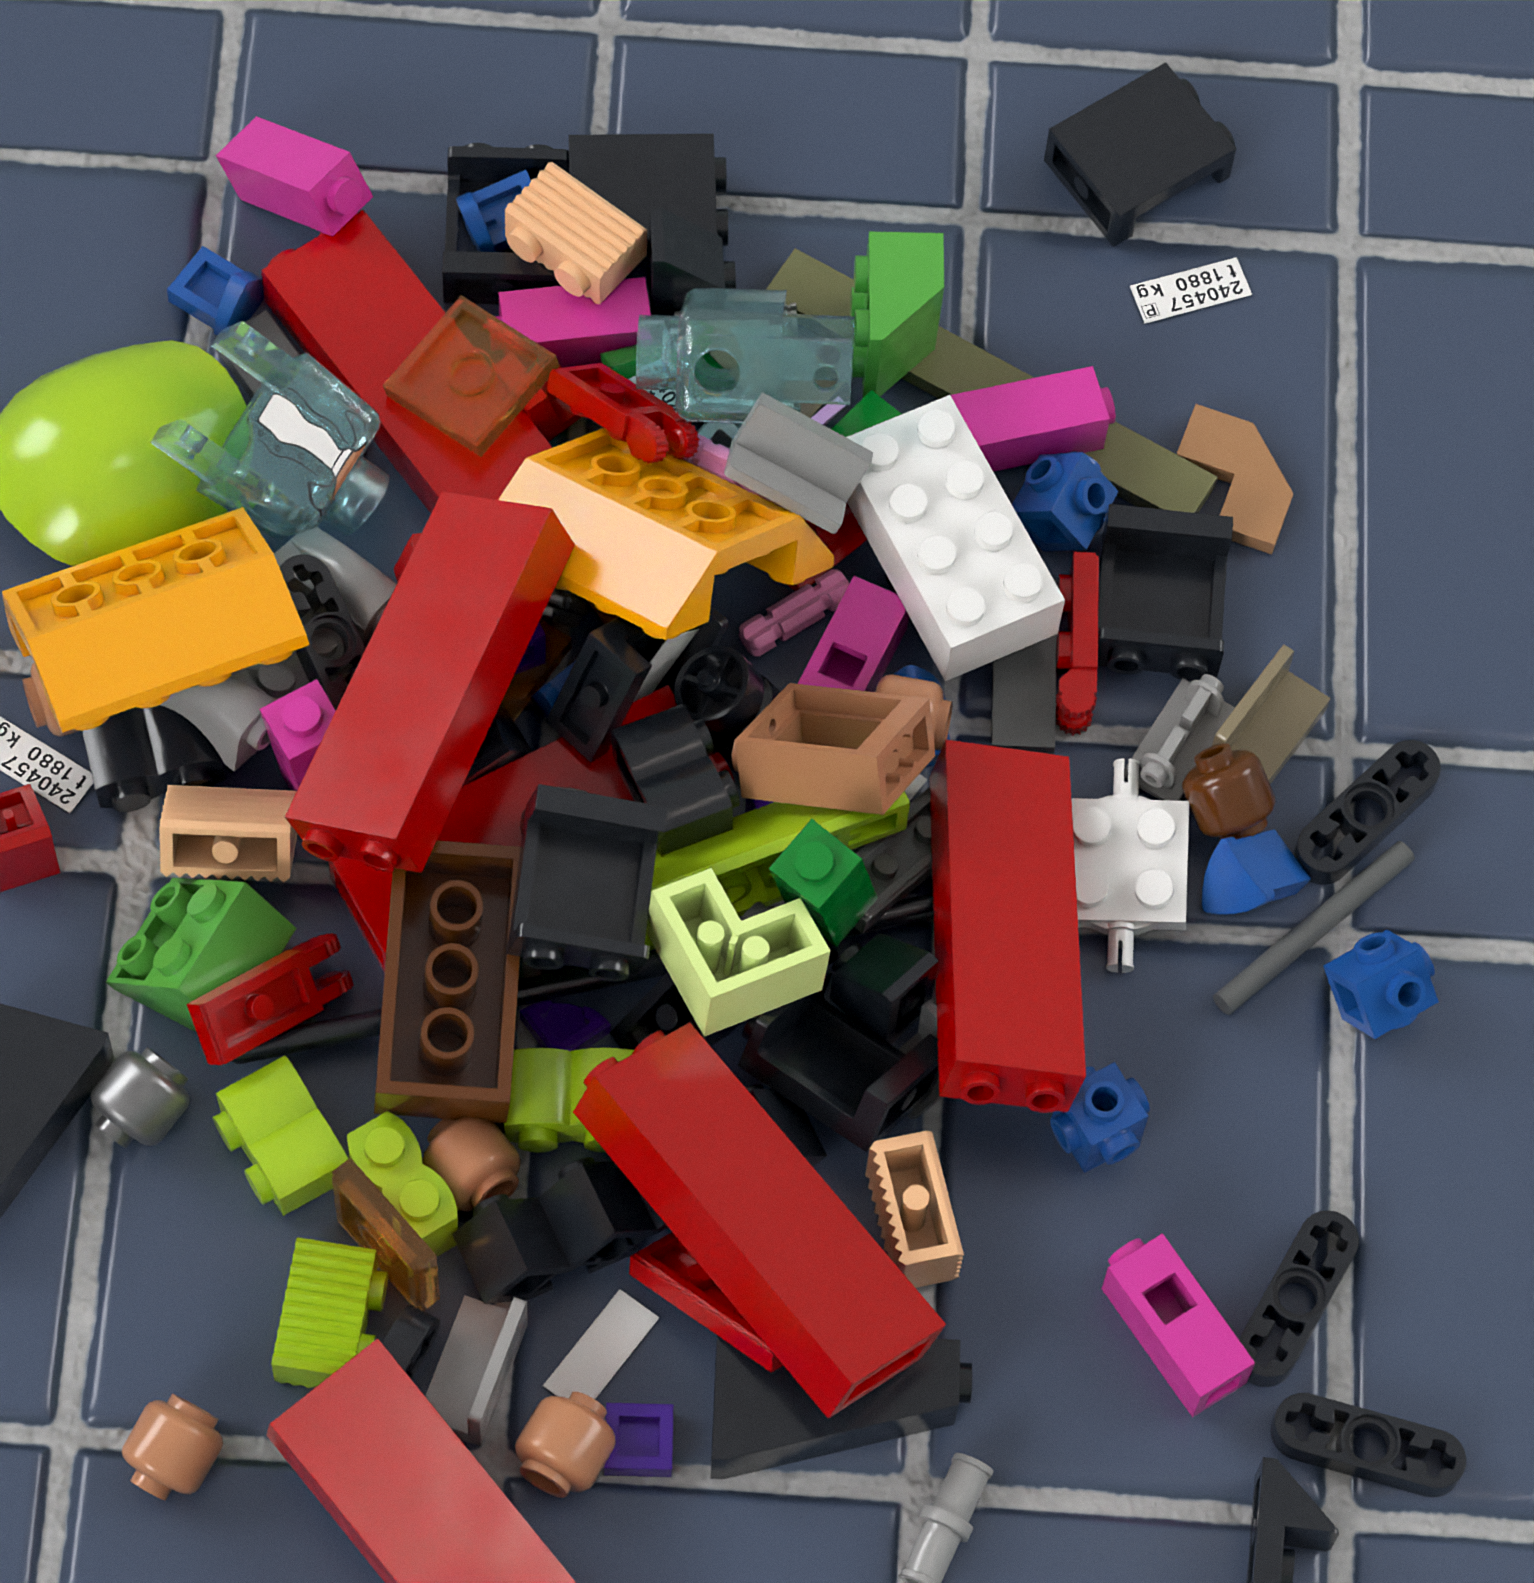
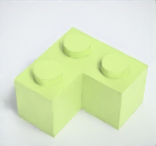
(730, 965)

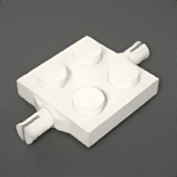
(1130, 864)

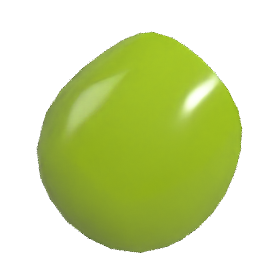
(81, 453)

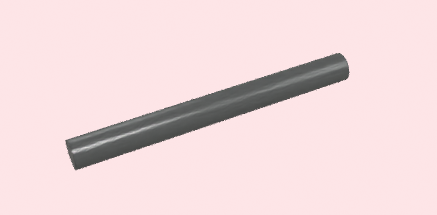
(1313, 927)

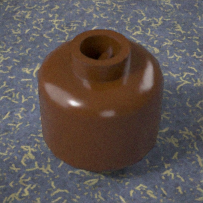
(1228, 792)

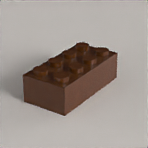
(450, 986)

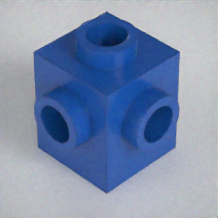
(1064, 501)
(1382, 983)
(1108, 1134)

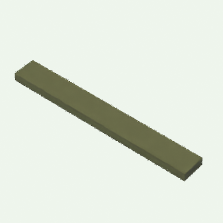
(1133, 464)

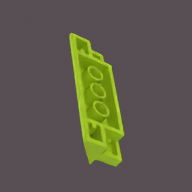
(759, 837)

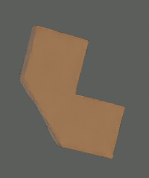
(1239, 456)

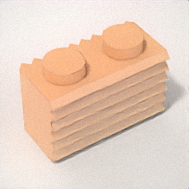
(574, 234)
(226, 833)
(914, 1208)

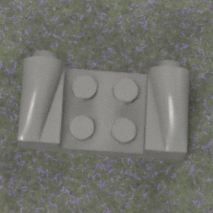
(230, 710)

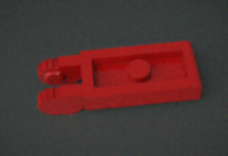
(625, 411)
(1079, 645)
(266, 1000)

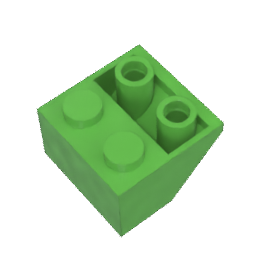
(895, 305)
(196, 942)

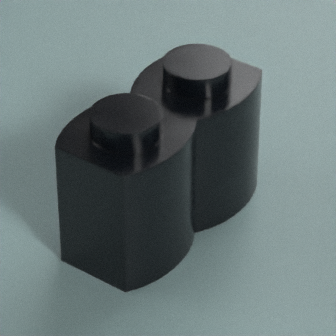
(144, 752)
(669, 766)

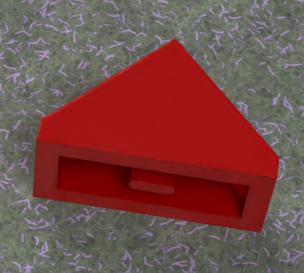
(25, 840)

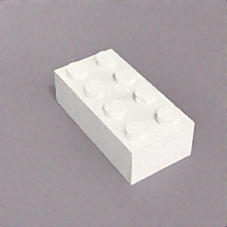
(952, 541)

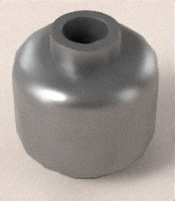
(140, 1098)

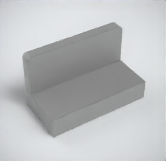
(796, 462)
(476, 1365)

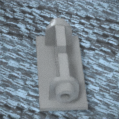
(1178, 735)

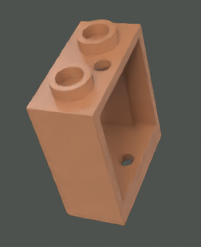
(834, 748)

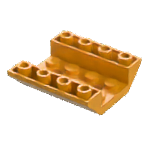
(659, 531)
(155, 620)

